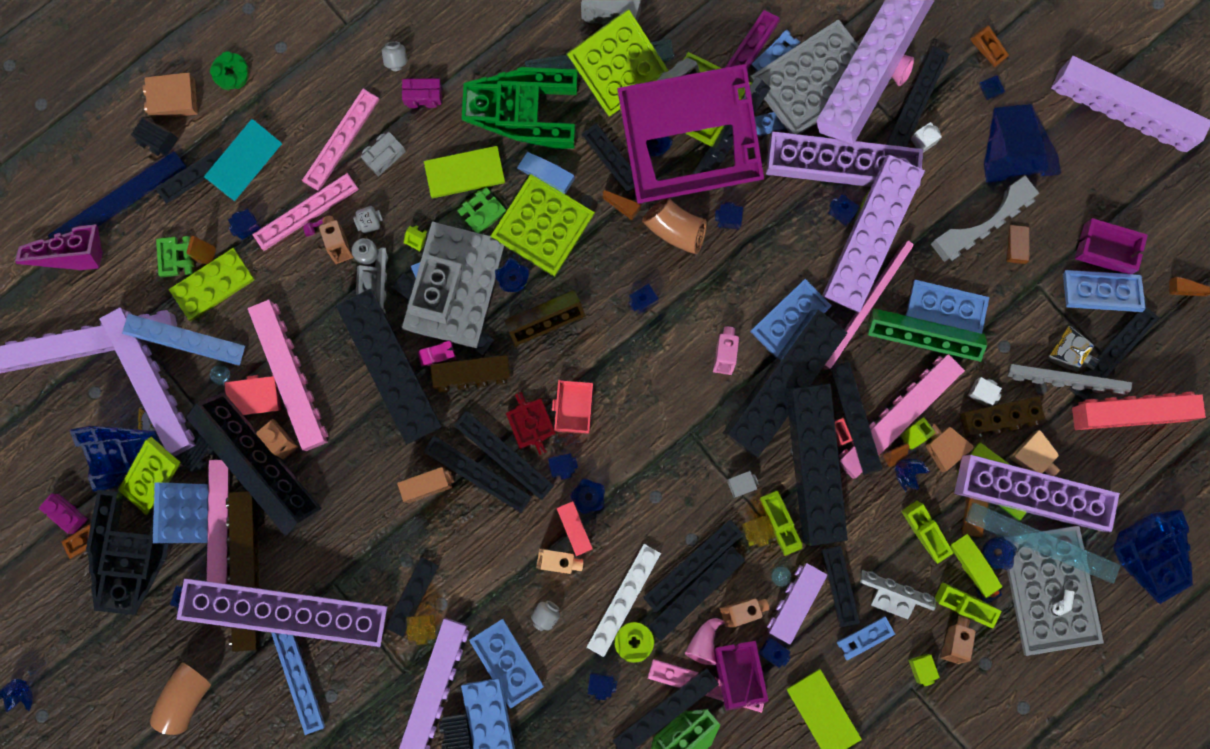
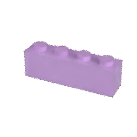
(796, 603)

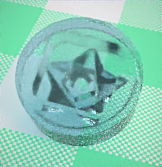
(219, 375)
(781, 576)

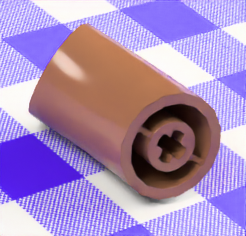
(676, 226)
(178, 701)

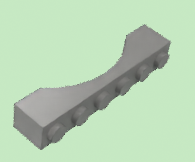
(955, 240)

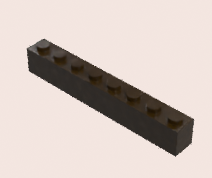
(243, 559)

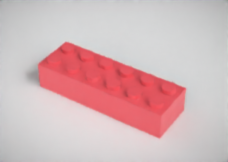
(1138, 411)

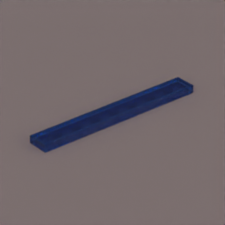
(125, 194)

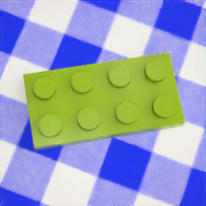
(211, 284)
(151, 466)

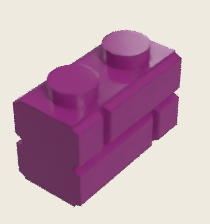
(422, 92)
(63, 513)

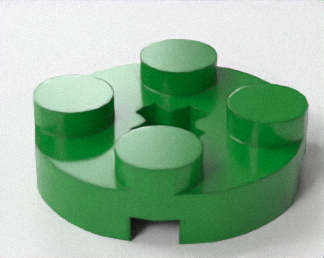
(230, 81)

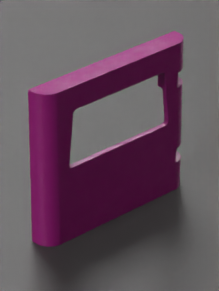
(686, 106)

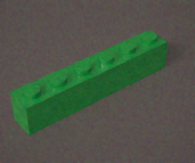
(927, 334)

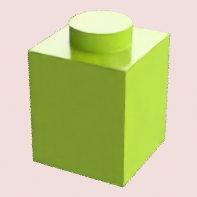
(917, 433)
(924, 669)

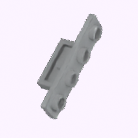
(373, 277)
(895, 597)

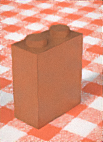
(170, 96)
(425, 485)

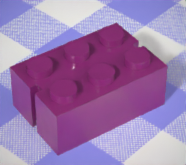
(1111, 246)
(740, 675)

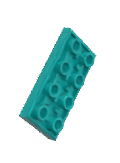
(243, 160)

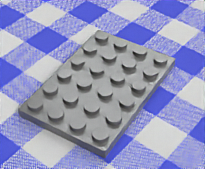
(807, 76)
(479, 260)
(1040, 583)

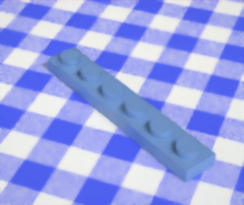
(183, 339)
(298, 682)

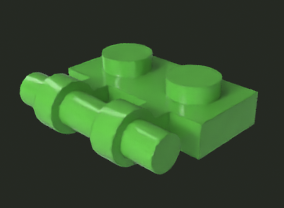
(485, 215)
(169, 258)

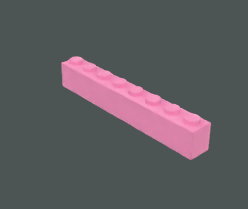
(287, 375)
(905, 409)

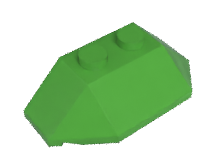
(688, 731)

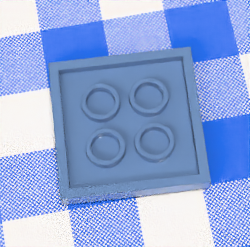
(180, 513)

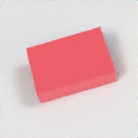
(254, 395)
(573, 407)
(574, 528)

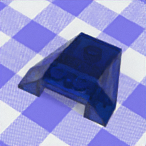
(1018, 145)
(110, 452)
(1157, 554)

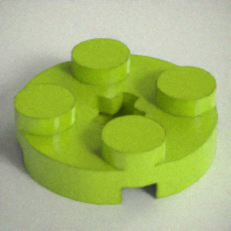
(626, 650)

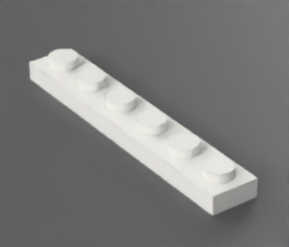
(623, 600)

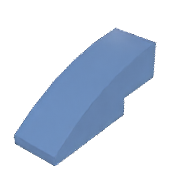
(547, 172)

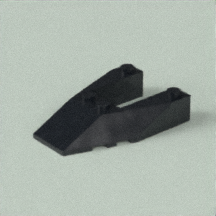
(120, 562)

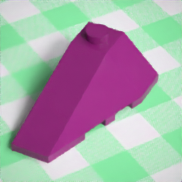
(72, 250)

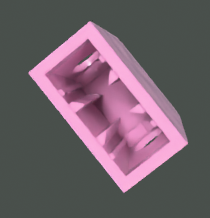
(726, 352)

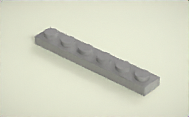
(1077, 381)

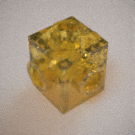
(759, 531)
(421, 629)

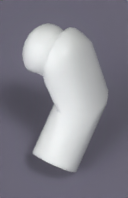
(1064, 605)

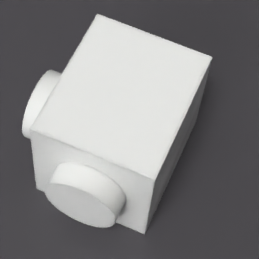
(926, 137)
(985, 392)

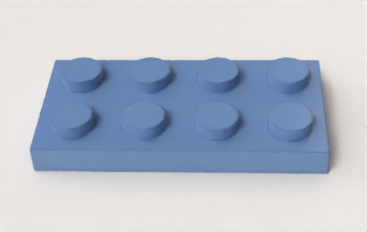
(1103, 291)
(947, 306)
(787, 316)
(506, 659)
(487, 714)

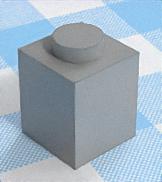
(742, 484)

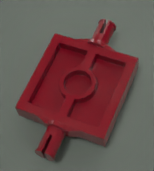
(530, 423)

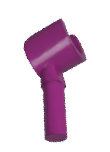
(309, 227)

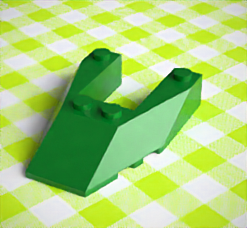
(510, 105)

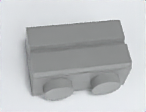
(382, 153)

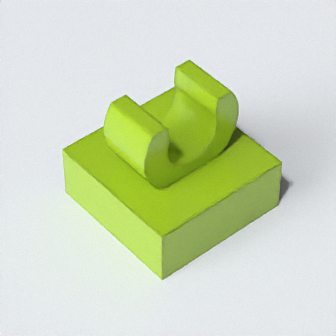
(415, 238)

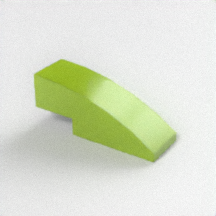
(781, 523)
(927, 531)
(976, 566)
(967, 605)

